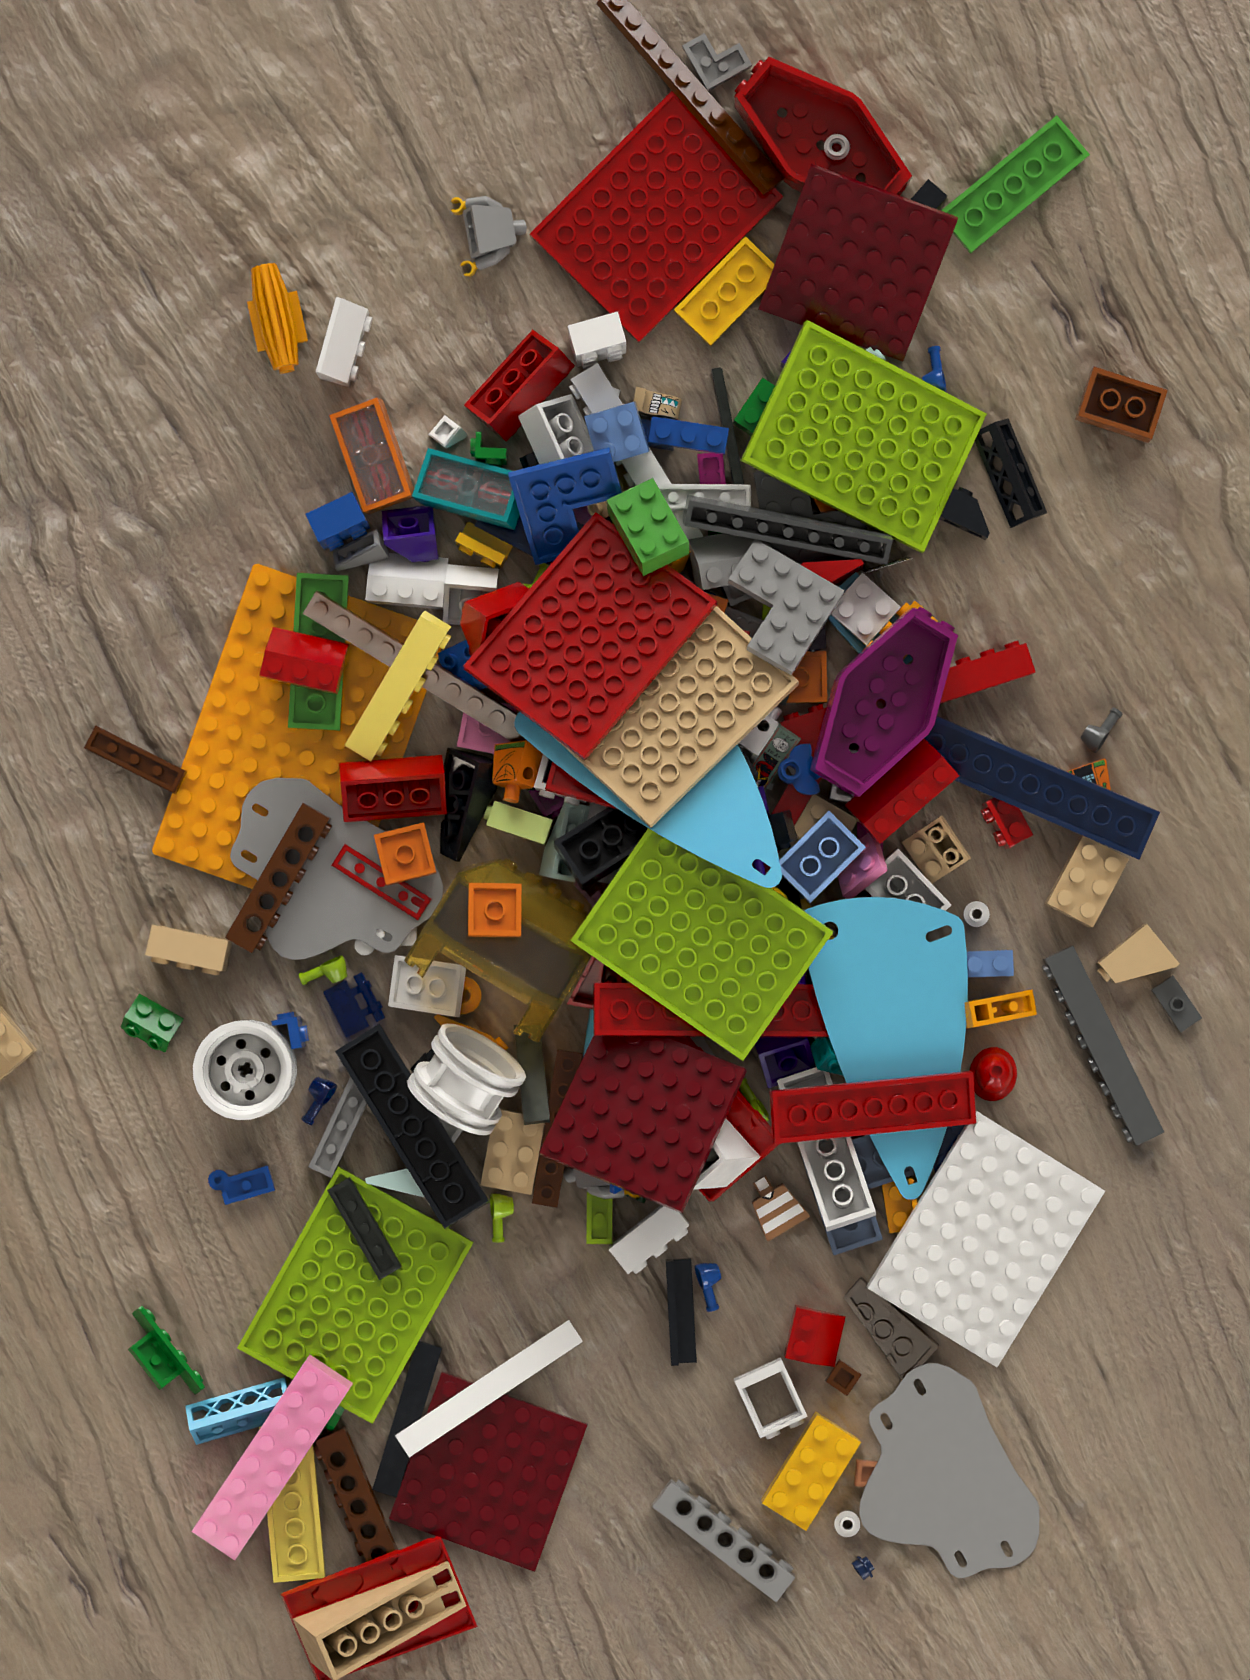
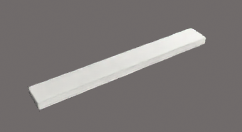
(488, 1388)

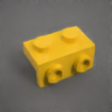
(489, 548)

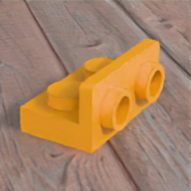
(896, 1206)

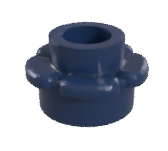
(863, 1567)

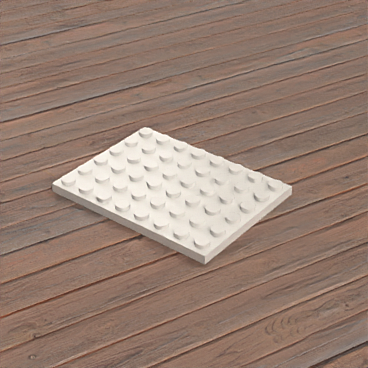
(985, 1239)

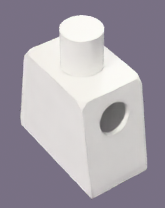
(756, 740)

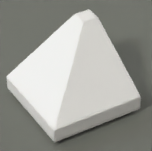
(447, 432)

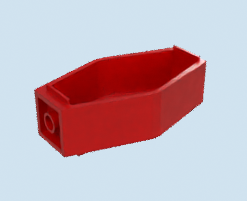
(813, 114)

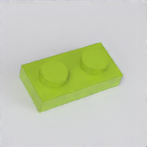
(599, 1220)

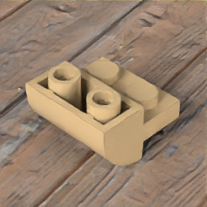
(936, 849)

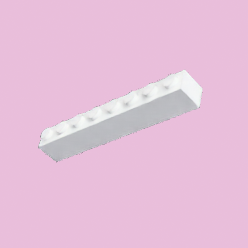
(599, 396)

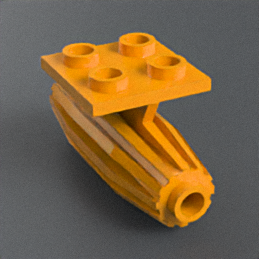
(276, 318)

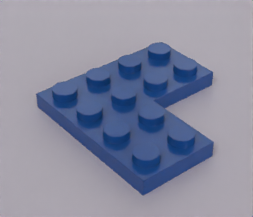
(552, 491)

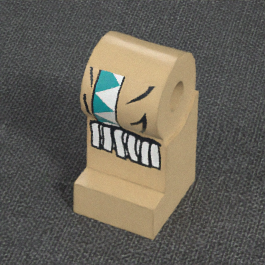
(657, 404)

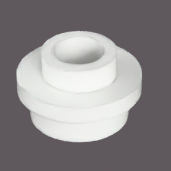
(833, 139)
(968, 914)
(847, 1515)

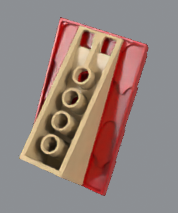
(379, 1609)

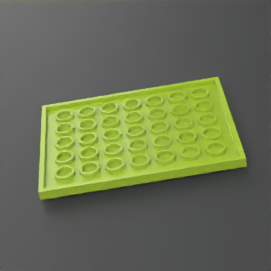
(863, 436)
(702, 941)
(341, 1312)

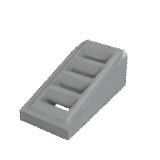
(361, 551)

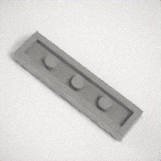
(339, 1131)

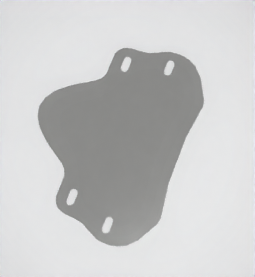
(326, 903)
(946, 1477)

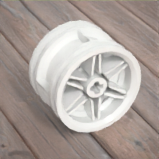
(210, 1075)
(466, 1079)

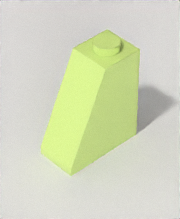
(518, 822)

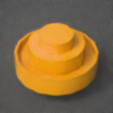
(471, 996)

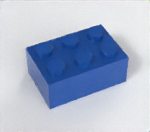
(338, 522)

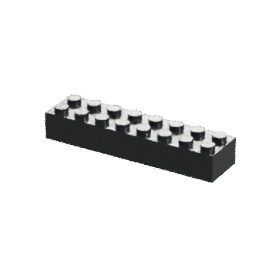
(603, 843)
(412, 1127)

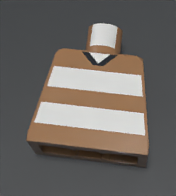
(776, 1208)

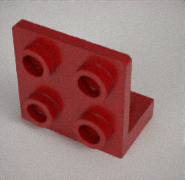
(1007, 822)

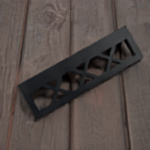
(1018, 473)
(681, 1311)

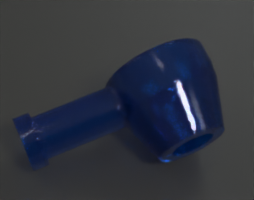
(322, 1092)

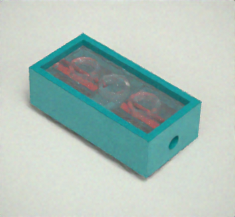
(466, 489)

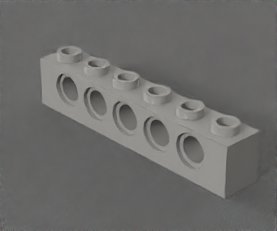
(771, 1585)

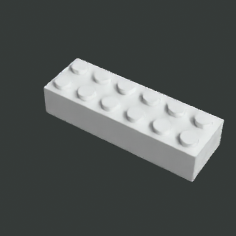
(832, 1167)

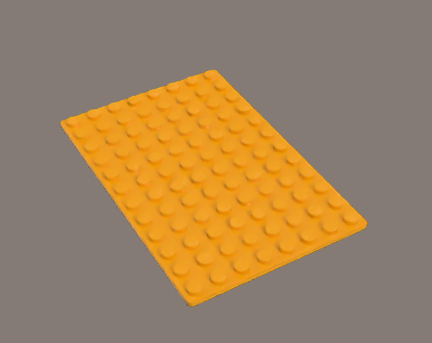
(246, 731)

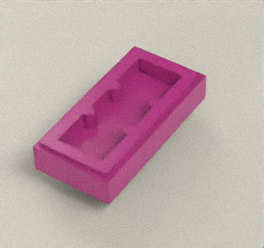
(711, 468)

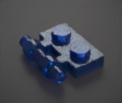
(346, 1007)

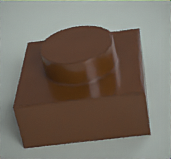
(843, 1377)

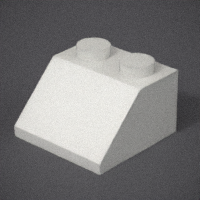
(465, 584)

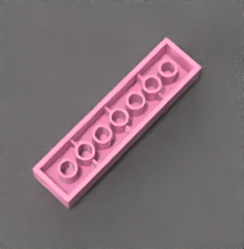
(272, 1457)

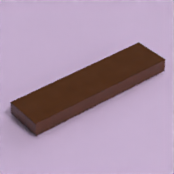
(135, 759)

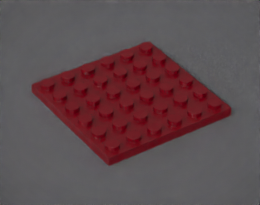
(858, 262)
(644, 1115)
(491, 1477)

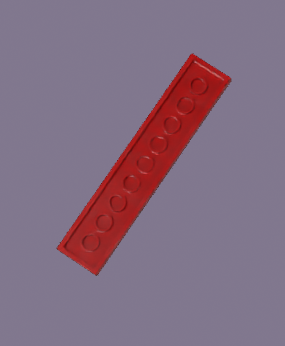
(628, 1011)

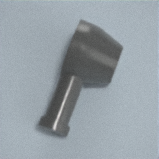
(1095, 736)

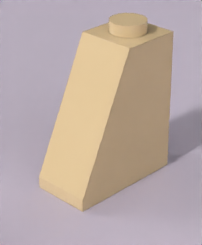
(1136, 956)

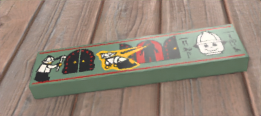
(773, 754)

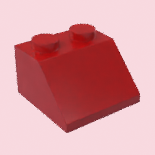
(814, 1336)

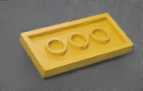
(726, 291)

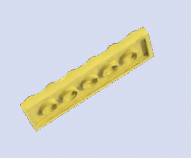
(296, 1526)

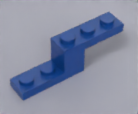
(671, 433)

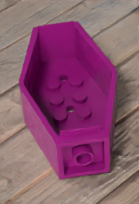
(910, 697)

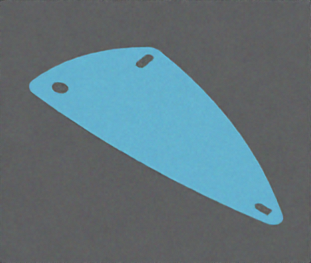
(715, 820)
(894, 1007)

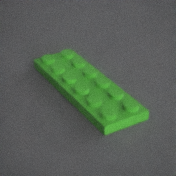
(1015, 183)
(309, 706)

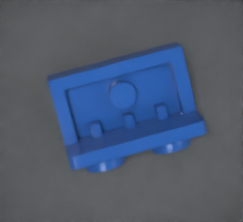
(297, 1033)

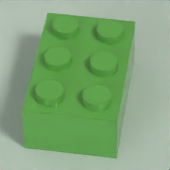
(648, 526)

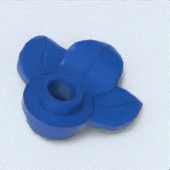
(804, 779)

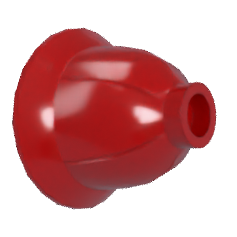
(993, 1073)

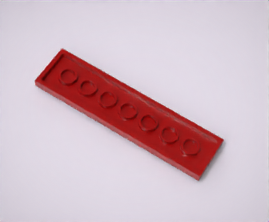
(872, 1107)

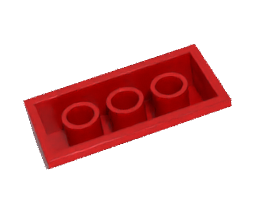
(519, 384)
(393, 788)
(902, 791)

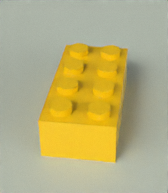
(810, 1471)

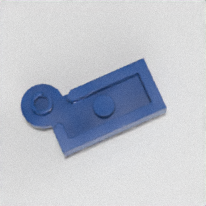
(242, 1185)

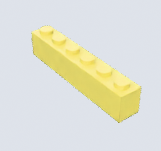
(398, 685)

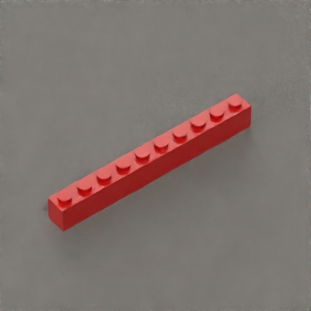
(962, 680)

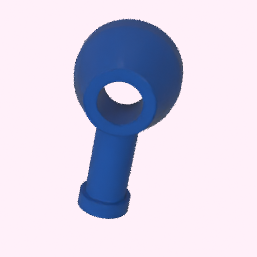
(936, 376)
(707, 1276)

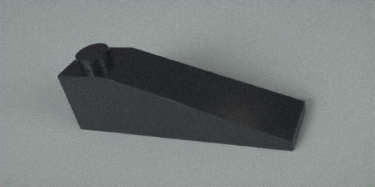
(467, 796)

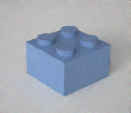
(618, 429)

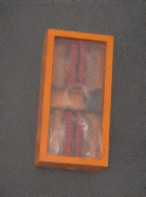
(372, 455)

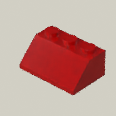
(487, 611)
(304, 660)

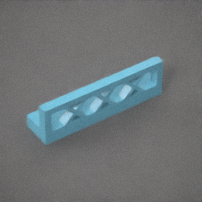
(239, 1417)

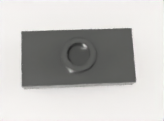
(1176, 1003)

